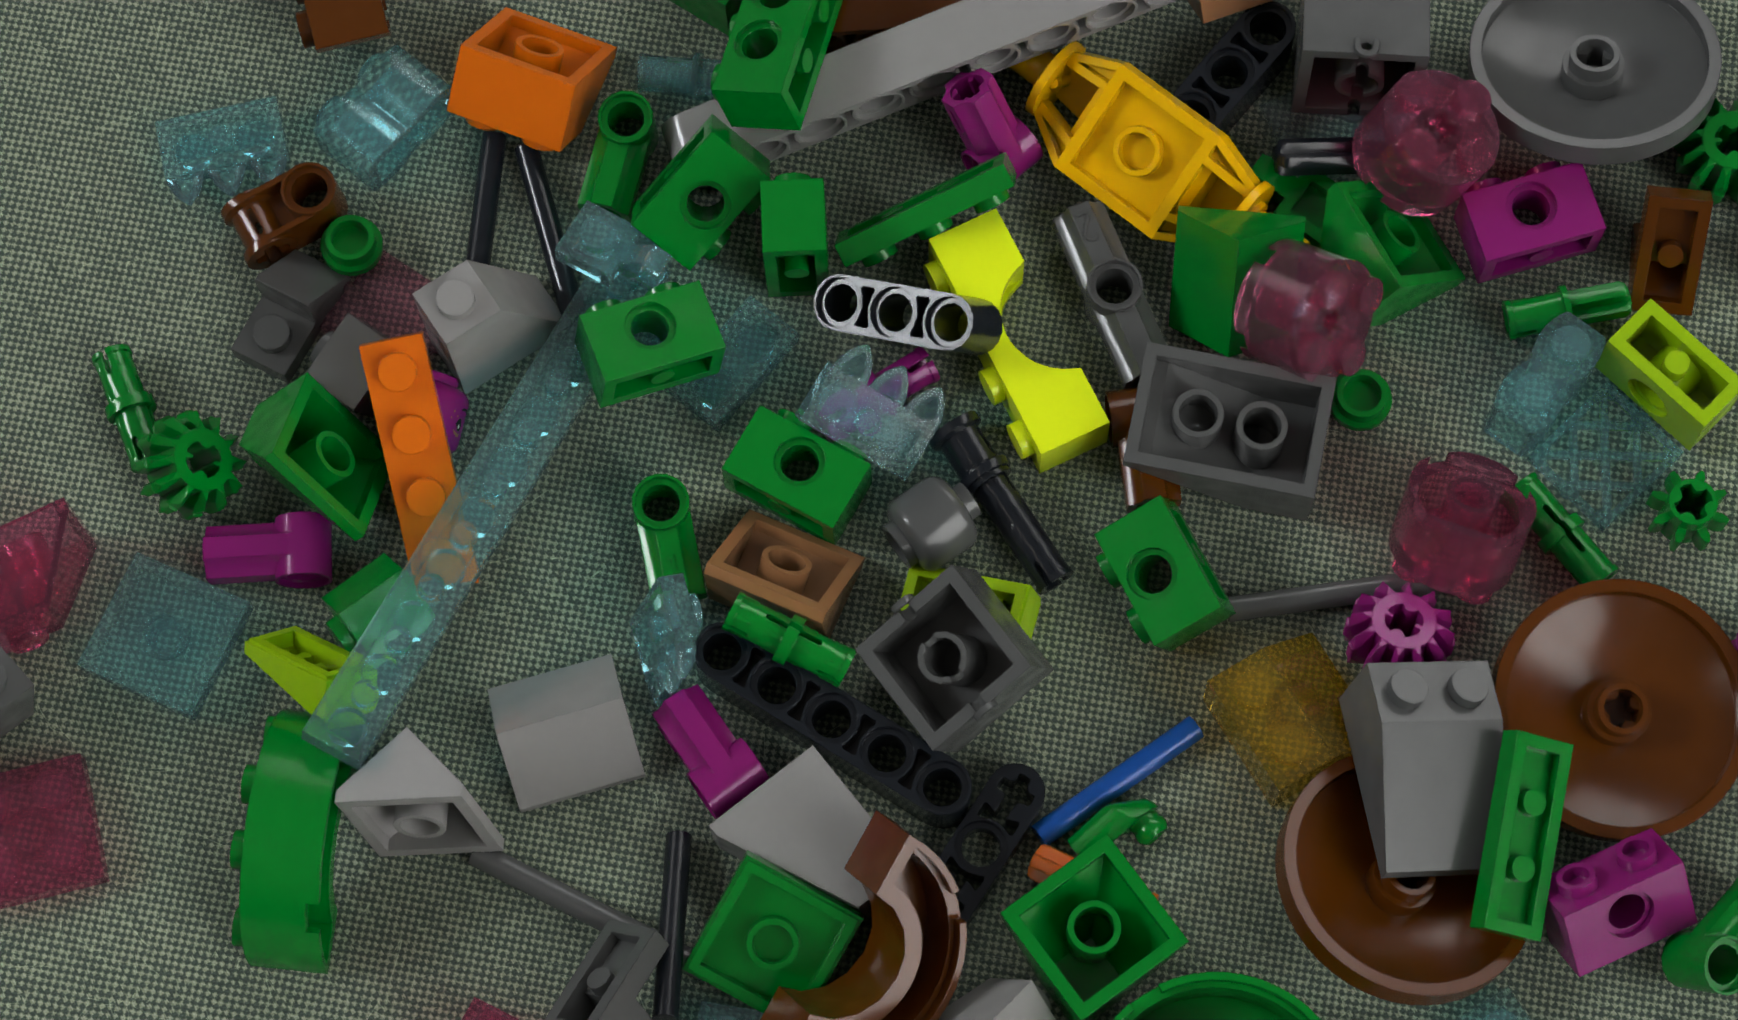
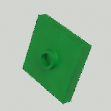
(771, 935)

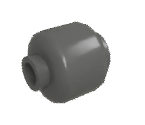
(931, 523)

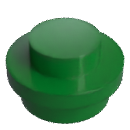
(351, 245)
(1361, 400)

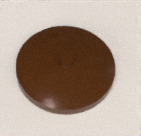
(1640, 694)
(1379, 934)

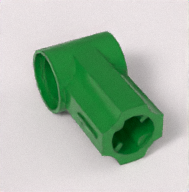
(618, 160)
(671, 544)
(1708, 954)

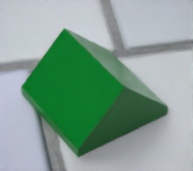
(1210, 264)

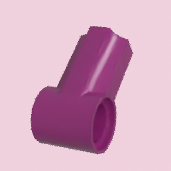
(988, 123)
(290, 552)
(717, 763)

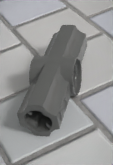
(1101, 262)

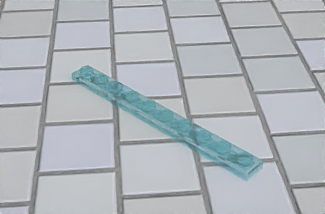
(460, 539)

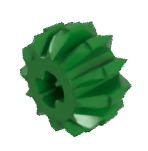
(1703, 155)
(210, 456)

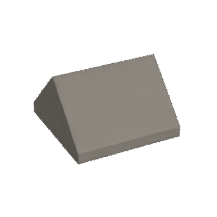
(565, 733)
(414, 804)

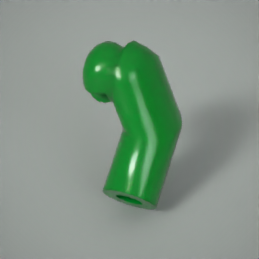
(1120, 819)

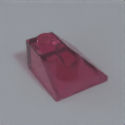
(41, 573)

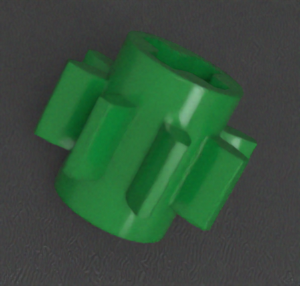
(1684, 527)

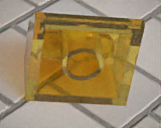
(1282, 714)

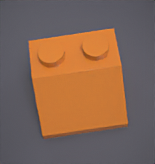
(529, 79)

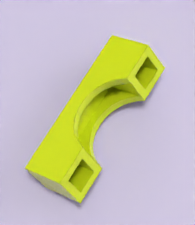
(1049, 407)

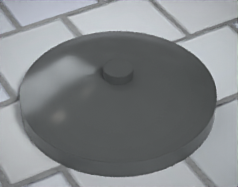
(1596, 74)

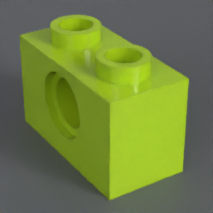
(1669, 374)

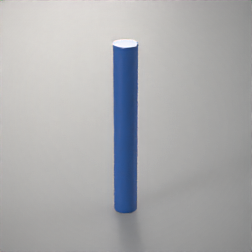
(1117, 781)

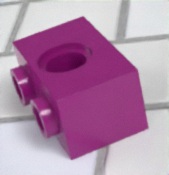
(1503, 245)
(1617, 902)

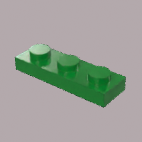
(927, 212)
(1521, 835)

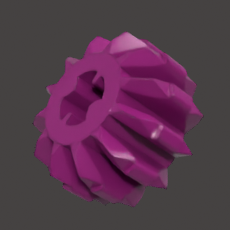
(1398, 628)

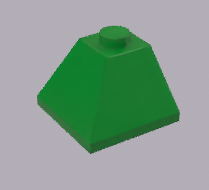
(1391, 245)
(319, 453)
(1092, 931)

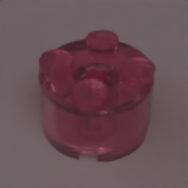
(1427, 141)
(1307, 310)
(1461, 526)

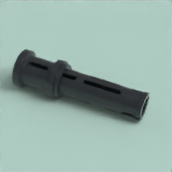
(987, 480)

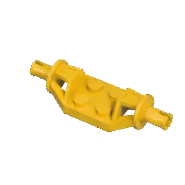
(1136, 142)

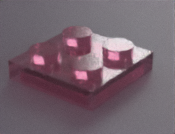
(48, 832)

